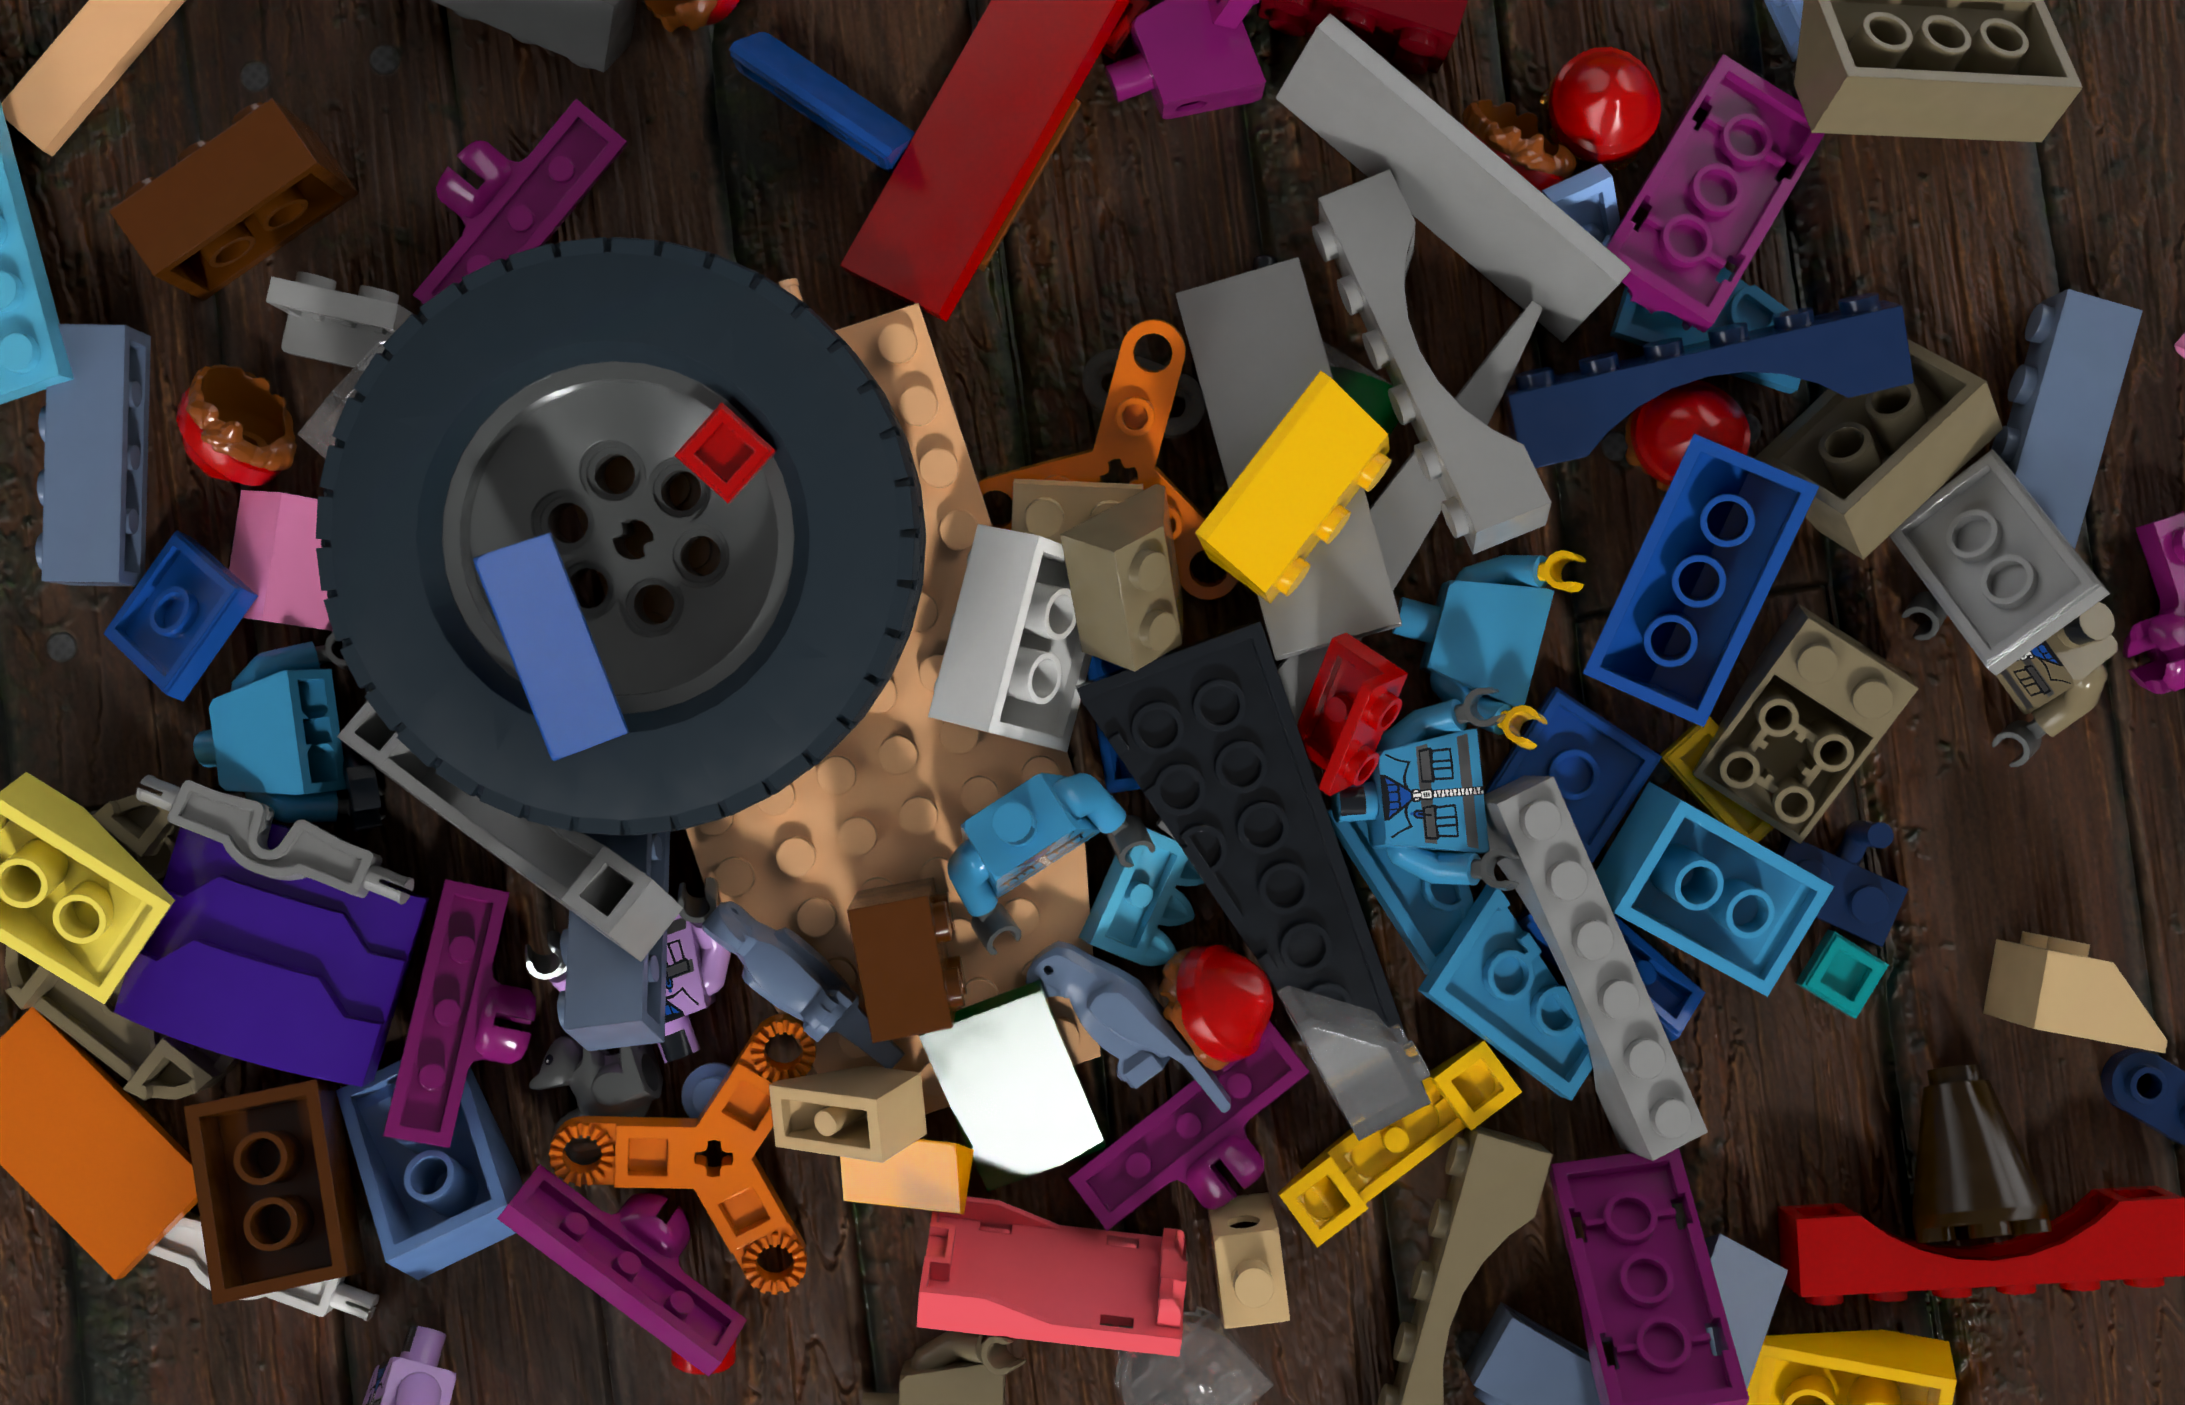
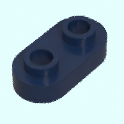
(2161, 1105)

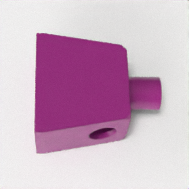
(1187, 61)

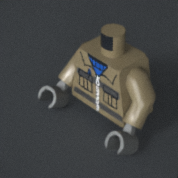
(2053, 681)

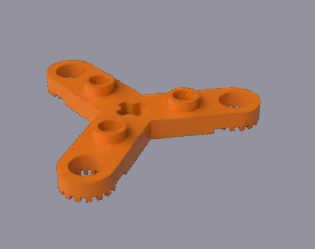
(1133, 432)
(663, 1155)

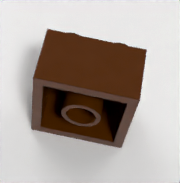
(904, 959)

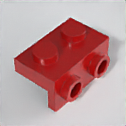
(1349, 711)

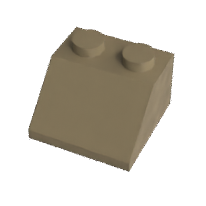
(1126, 581)

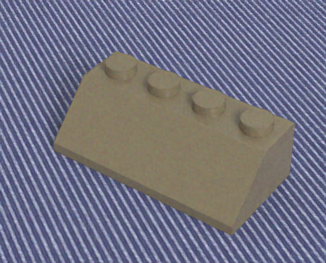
(1933, 69)

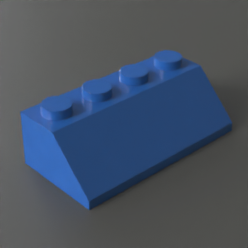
(1700, 579)

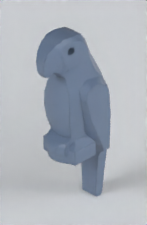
(796, 979)
(1120, 1017)

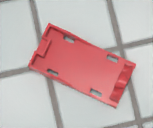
(1052, 1282)

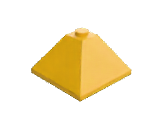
(1853, 1370)

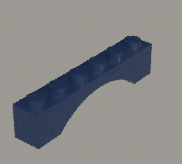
(1846, 350)

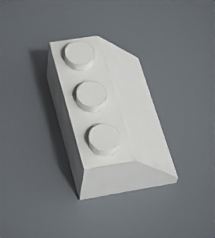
(1013, 643)

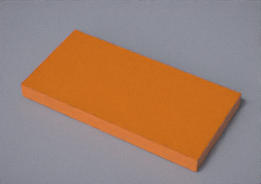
(87, 1147)

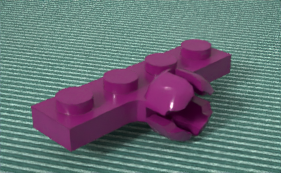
(521, 200)
(2165, 633)
(456, 1016)
(1190, 1136)
(628, 1262)

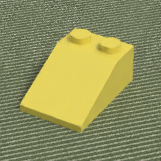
(71, 890)

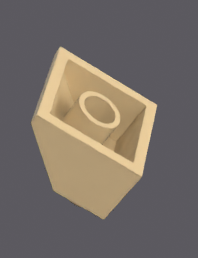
(2063, 991)

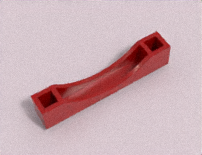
(2103, 1237)

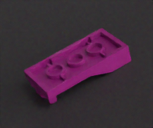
(1713, 194)
(1646, 1283)

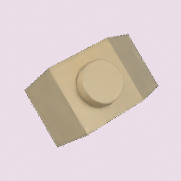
(850, 1112)

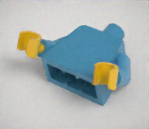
(1489, 633)

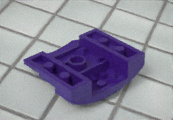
(272, 966)

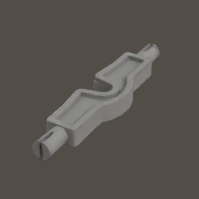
(244, 831)

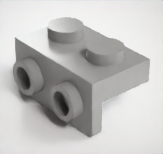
(334, 323)

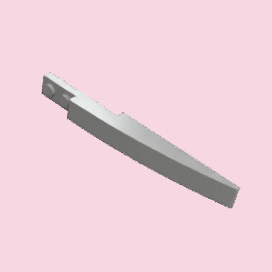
(1411, 502)

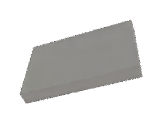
(1997, 563)

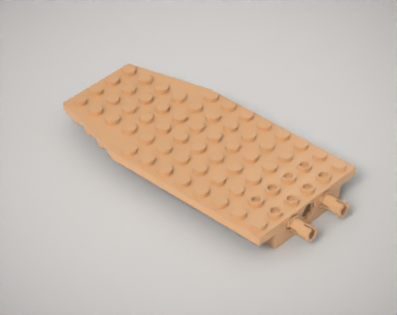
(900, 781)

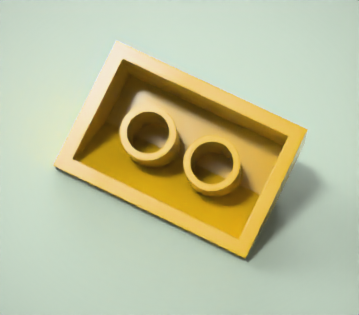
(1296, 490)

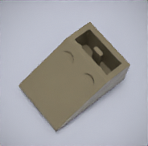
(1803, 723)

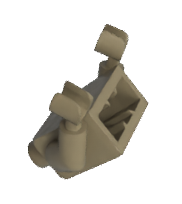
(953, 1371)

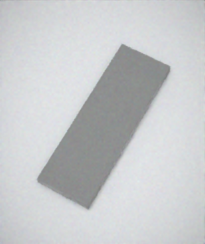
(1450, 179)
(1254, 359)

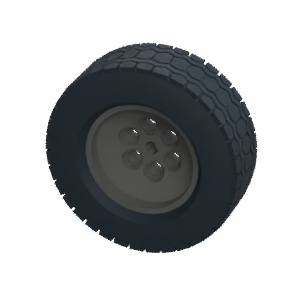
(506, 415)

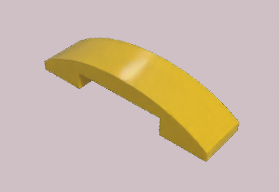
(1352, 1172)

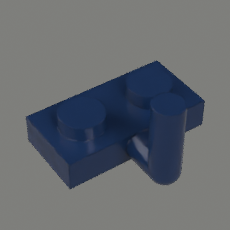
(1860, 899)

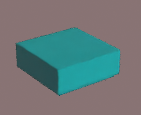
(1842, 974)

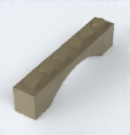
(1489, 1197)

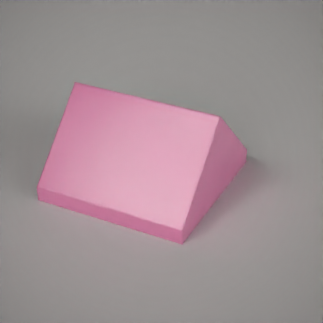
(278, 558)

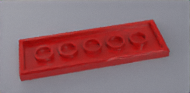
(978, 147)

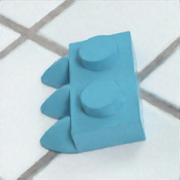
(1139, 900)

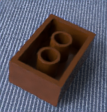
(233, 200)
(274, 1190)

